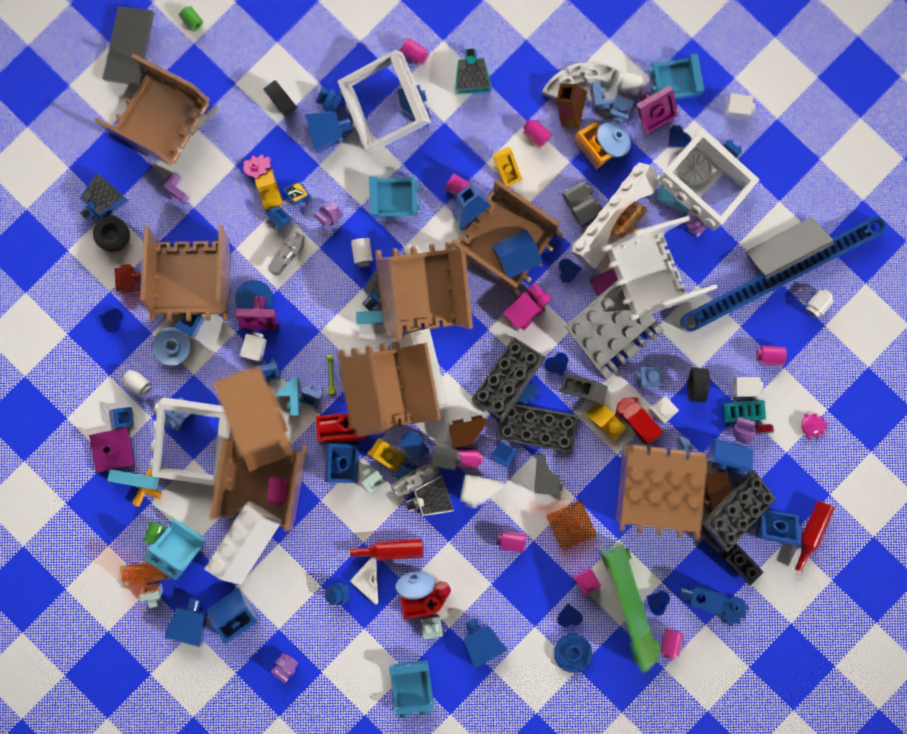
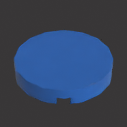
(249, 289)
(573, 653)

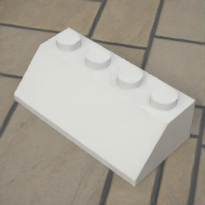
(420, 337)
(480, 489)
(243, 544)

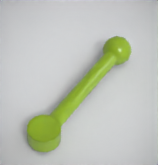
(331, 390)

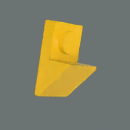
(506, 166)
(269, 190)
(606, 421)
(387, 454)

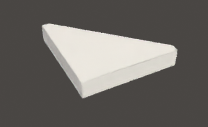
(366, 580)

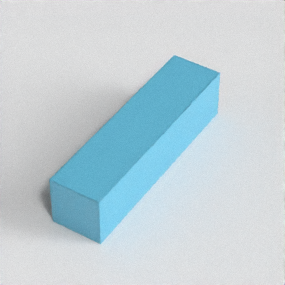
(369, 317)
(133, 479)

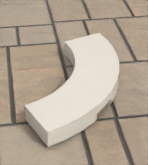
(580, 73)

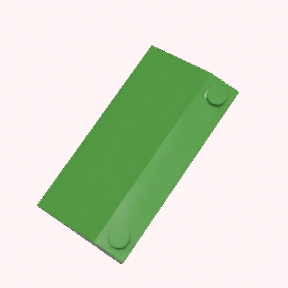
(643, 648)

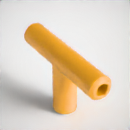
(141, 492)

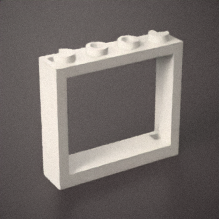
(409, 87)
(726, 162)
(157, 444)

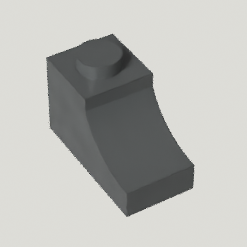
(583, 388)
(445, 458)
(545, 480)

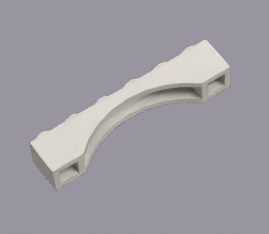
(638, 184)

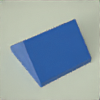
(517, 254)
(341, 463)
(779, 527)

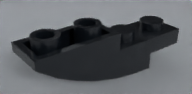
(735, 558)

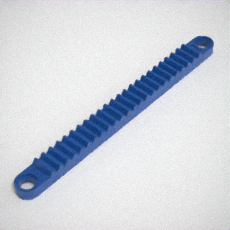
(760, 286)

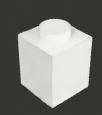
(739, 106)
(253, 346)
(747, 387)
(663, 410)

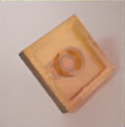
(626, 222)
(571, 525)

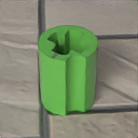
(191, 18)
(154, 532)

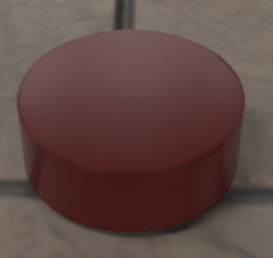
(764, 429)

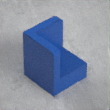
(191, 327)
(503, 454)

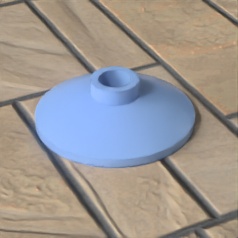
(613, 139)
(162, 346)
(415, 585)

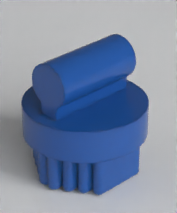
(329, 100)
(337, 594)

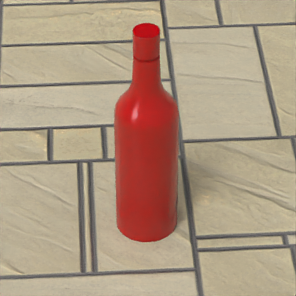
(814, 531)
(392, 550)

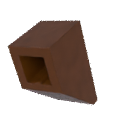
(570, 104)
(466, 432)
(716, 489)

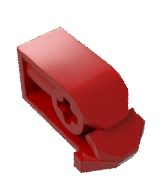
(638, 419)
(331, 429)
(421, 606)

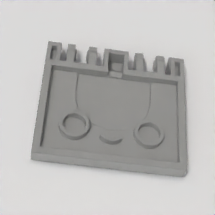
(606, 330)

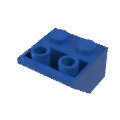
(730, 455)
(232, 615)

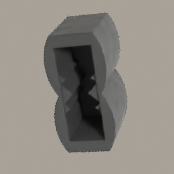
(581, 203)

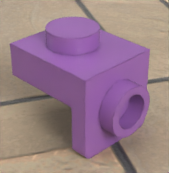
(170, 185)

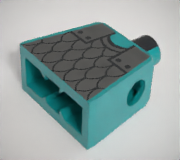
(472, 74)

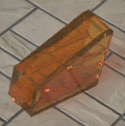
(140, 573)

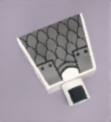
(431, 498)

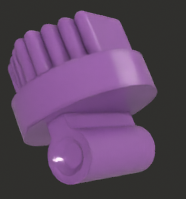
(328, 214)
(695, 225)
(744, 430)
(284, 667)

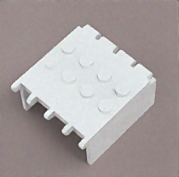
(647, 271)

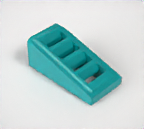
(761, 410)

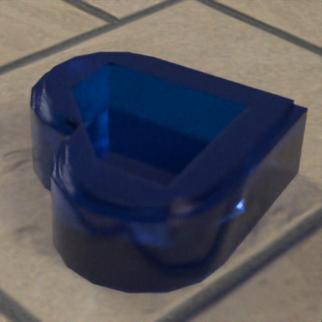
(677, 137)
(568, 270)
(111, 320)
(556, 364)
(657, 602)
(569, 616)

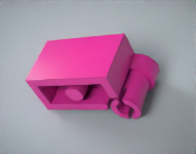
(526, 307)

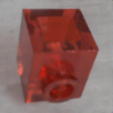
(127, 279)

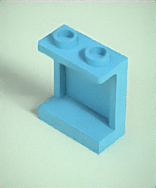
(174, 549)

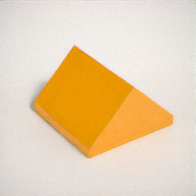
(587, 142)

